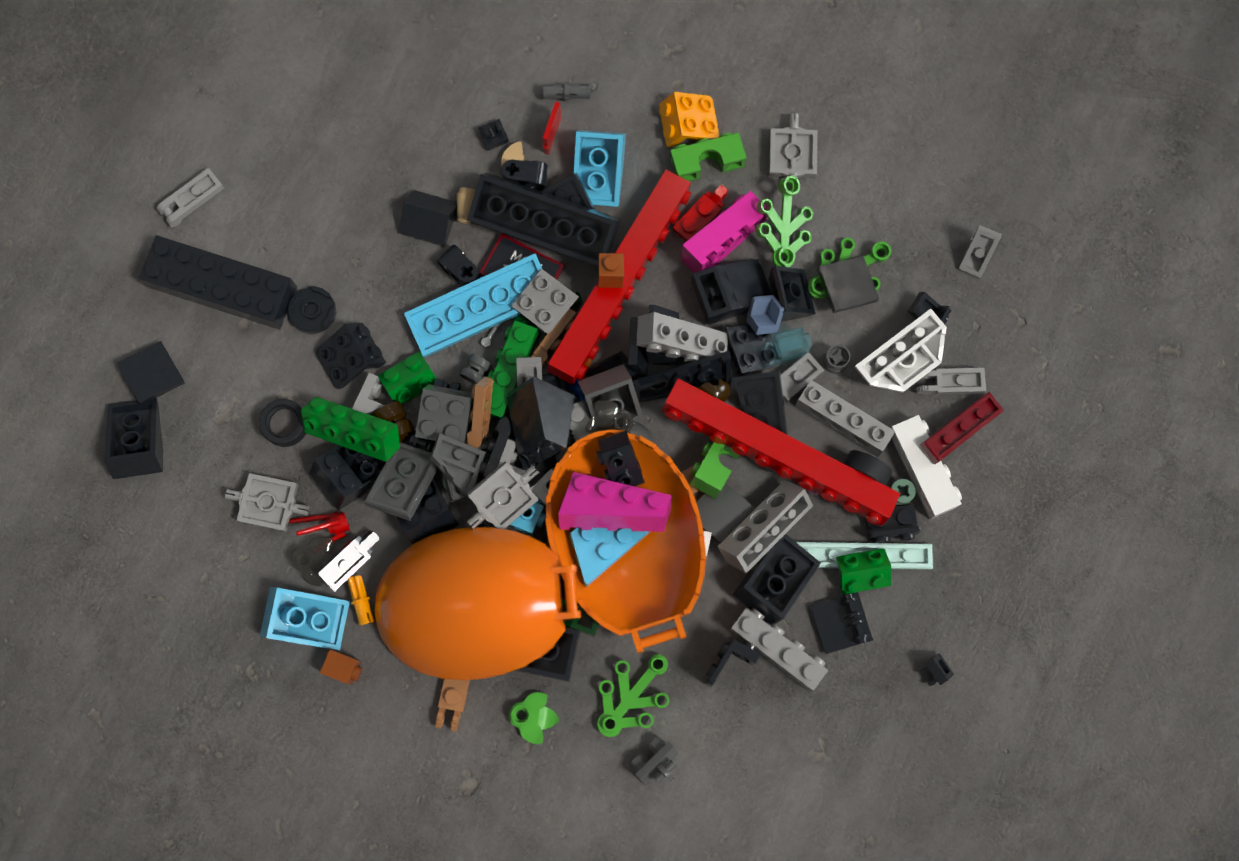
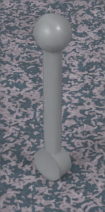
(486, 341)

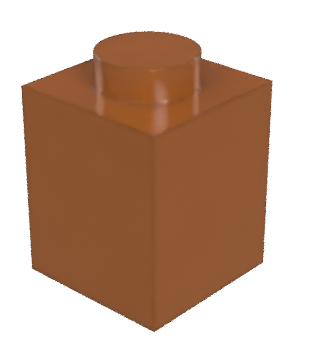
(610, 270)
(341, 667)

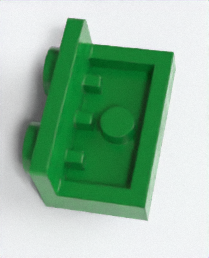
(407, 378)
(864, 571)

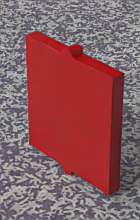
(552, 127)

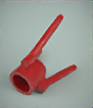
(335, 522)

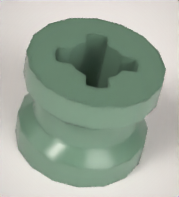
(908, 487)

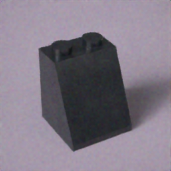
(540, 418)

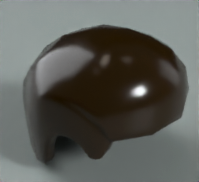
(720, 392)

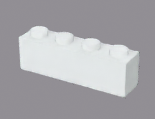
(929, 479)

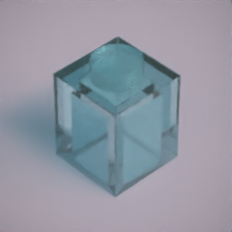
(792, 344)

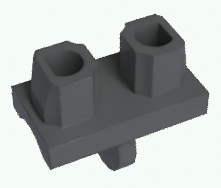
(658, 765)

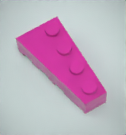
(723, 234)
(612, 505)

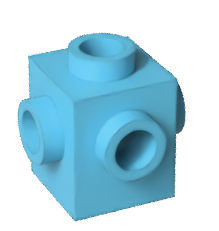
(530, 524)

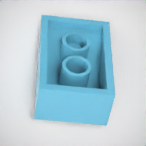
(600, 165)
(304, 618)

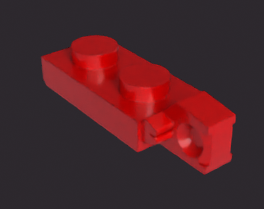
(701, 213)

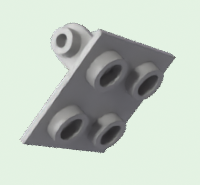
(545, 301)

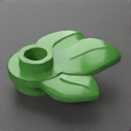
(537, 717)

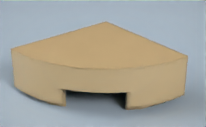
(513, 152)

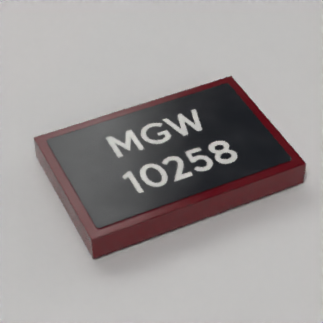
(510, 251)

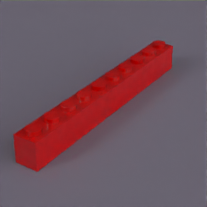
(605, 303)
(780, 453)

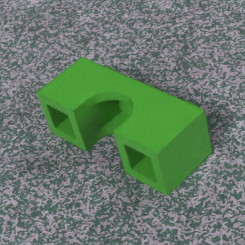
(725, 150)
(711, 474)

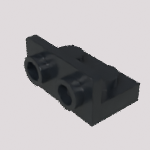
(901, 524)

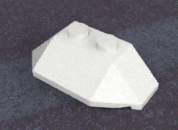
(906, 355)

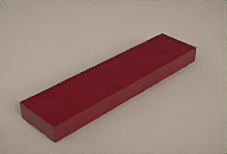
(961, 428)

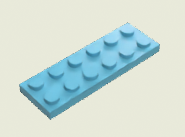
(471, 307)

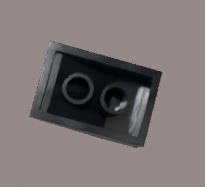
(133, 439)
(777, 580)

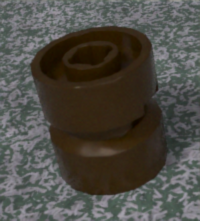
(396, 414)

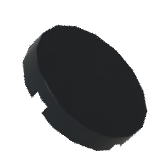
(312, 310)

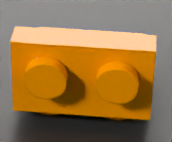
(687, 117)

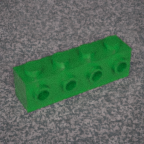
(519, 344)
(351, 428)

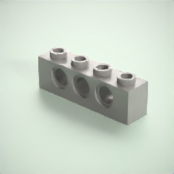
(844, 418)
(765, 526)

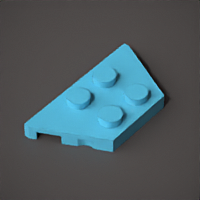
(600, 549)

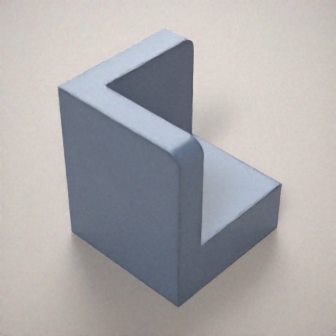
(765, 314)

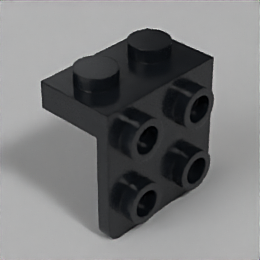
(349, 354)
(744, 651)

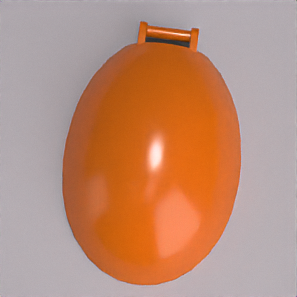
(656, 577)
(473, 603)

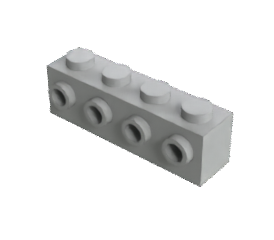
(679, 337)
(784, 654)

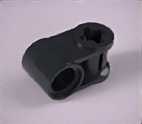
(526, 173)
(458, 265)

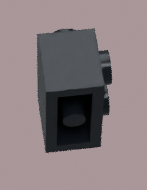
(620, 459)

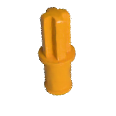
(360, 600)

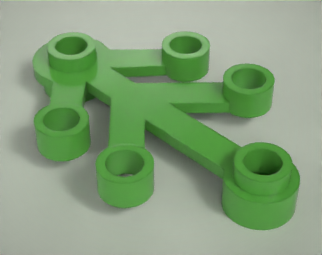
(784, 225)
(845, 254)
(630, 699)

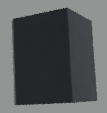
(427, 217)
(792, 292)

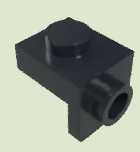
(924, 302)

